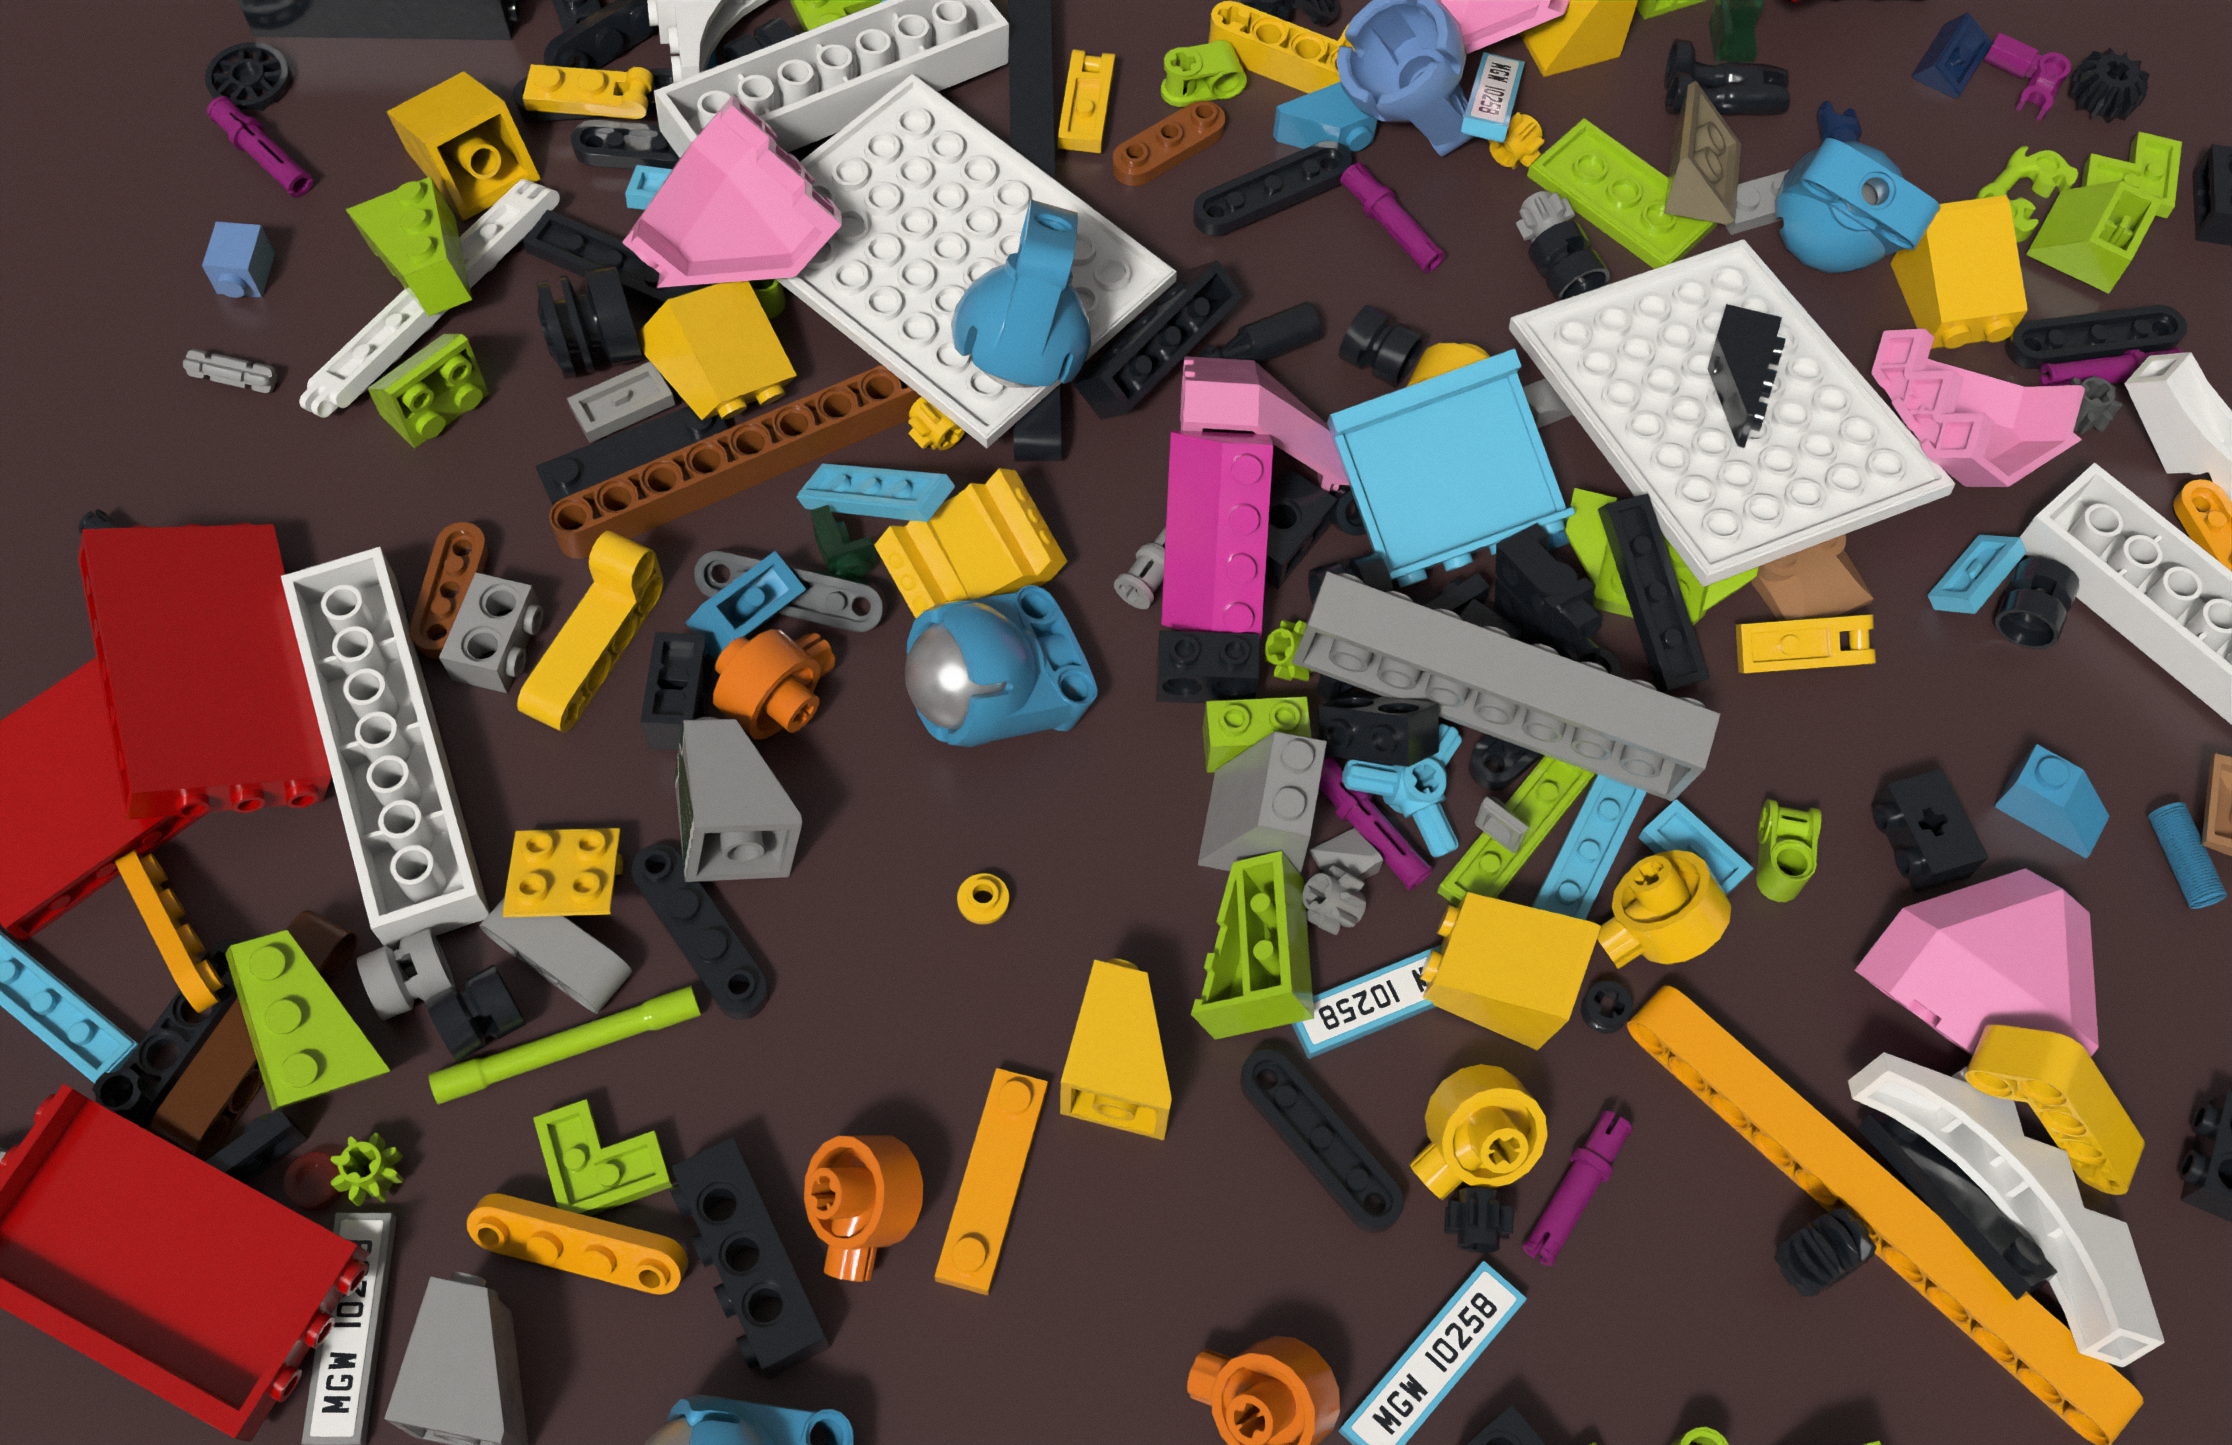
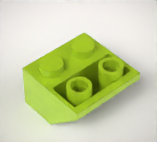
(2095, 231)
(430, 389)

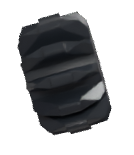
(2109, 85)
(1825, 1252)

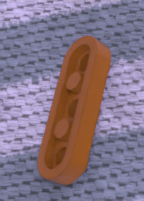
(1192, 131)
(445, 574)

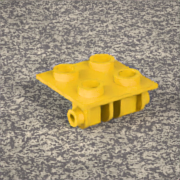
(562, 872)

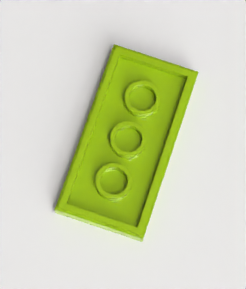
(1617, 194)

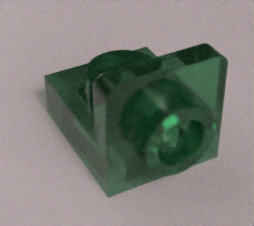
(837, 552)

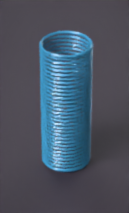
(2183, 841)

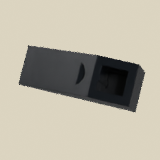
(1740, 366)

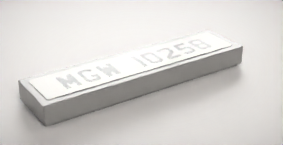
(349, 1355)

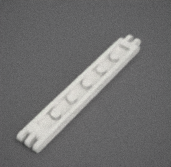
(404, 321)

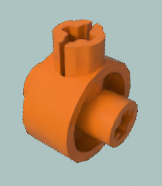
(771, 681)
(861, 1198)
(1268, 1393)

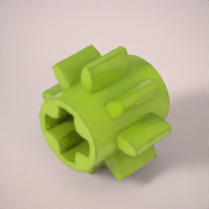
(1281, 649)
(351, 1169)

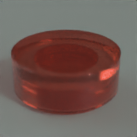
(309, 1181)

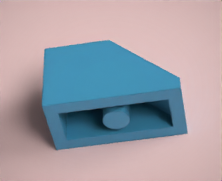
(1323, 117)
(746, 603)
(2055, 800)

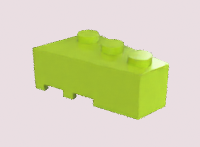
(417, 243)
(1261, 952)
(297, 1023)

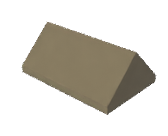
(1703, 162)

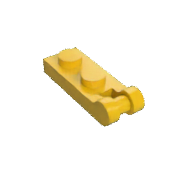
(588, 91)
(1086, 102)
(1803, 644)

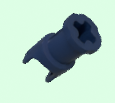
(1837, 126)

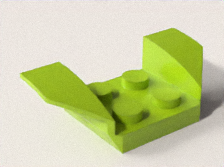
(1594, 552)

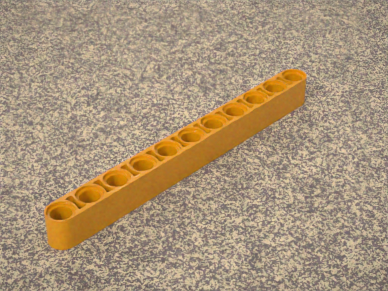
(1904, 1229)

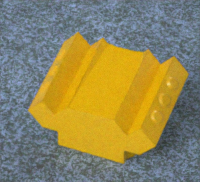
(973, 546)

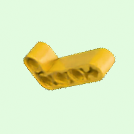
(1277, 47)
(596, 633)
(2067, 1097)

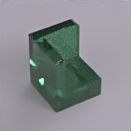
(1733, 30)

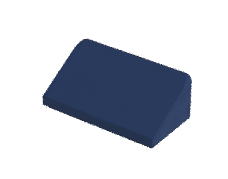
(1953, 56)

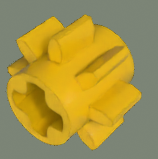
(1520, 143)
(932, 426)

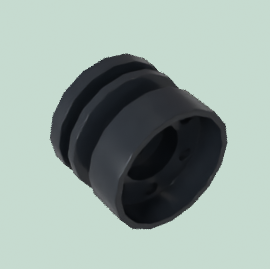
(588, 321)

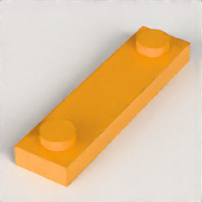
(991, 1182)

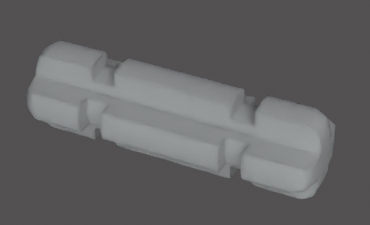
(230, 371)

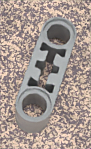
(560, 955)

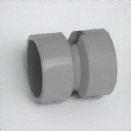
(388, 982)

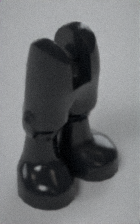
(1733, 85)

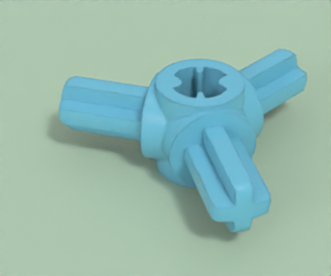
(1413, 790)

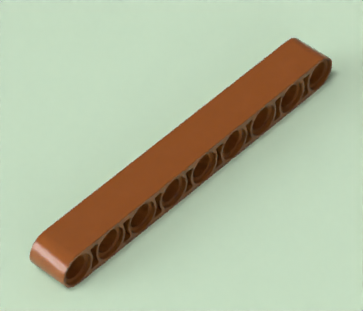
(728, 457)

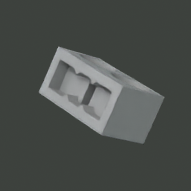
(482, 631)

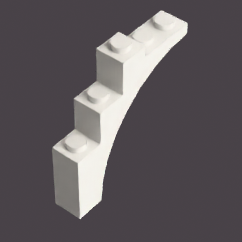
(695, 29)
(2184, 417)
(2037, 1191)

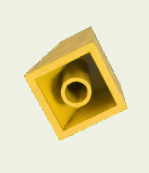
(1581, 36)
(464, 143)
(1965, 274)
(717, 350)
(1509, 967)
(1117, 1056)

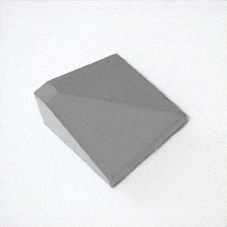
(1545, 403)
(1501, 824)
(1349, 853)

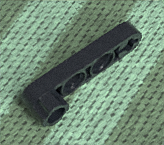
(168, 1029)

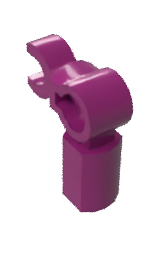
(2045, 72)

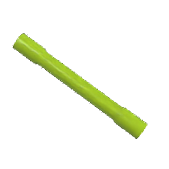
(481, 1072)

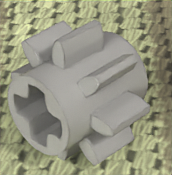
(1541, 212)
(1334, 900)

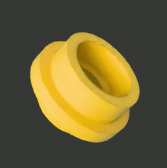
(983, 912)

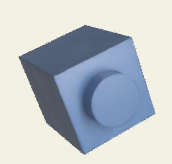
(238, 259)

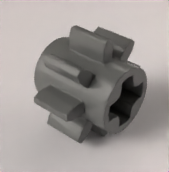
(2097, 404)

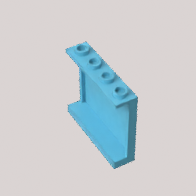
(1448, 468)

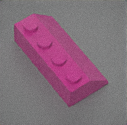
(1216, 531)

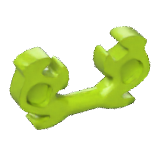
(2045, 170)

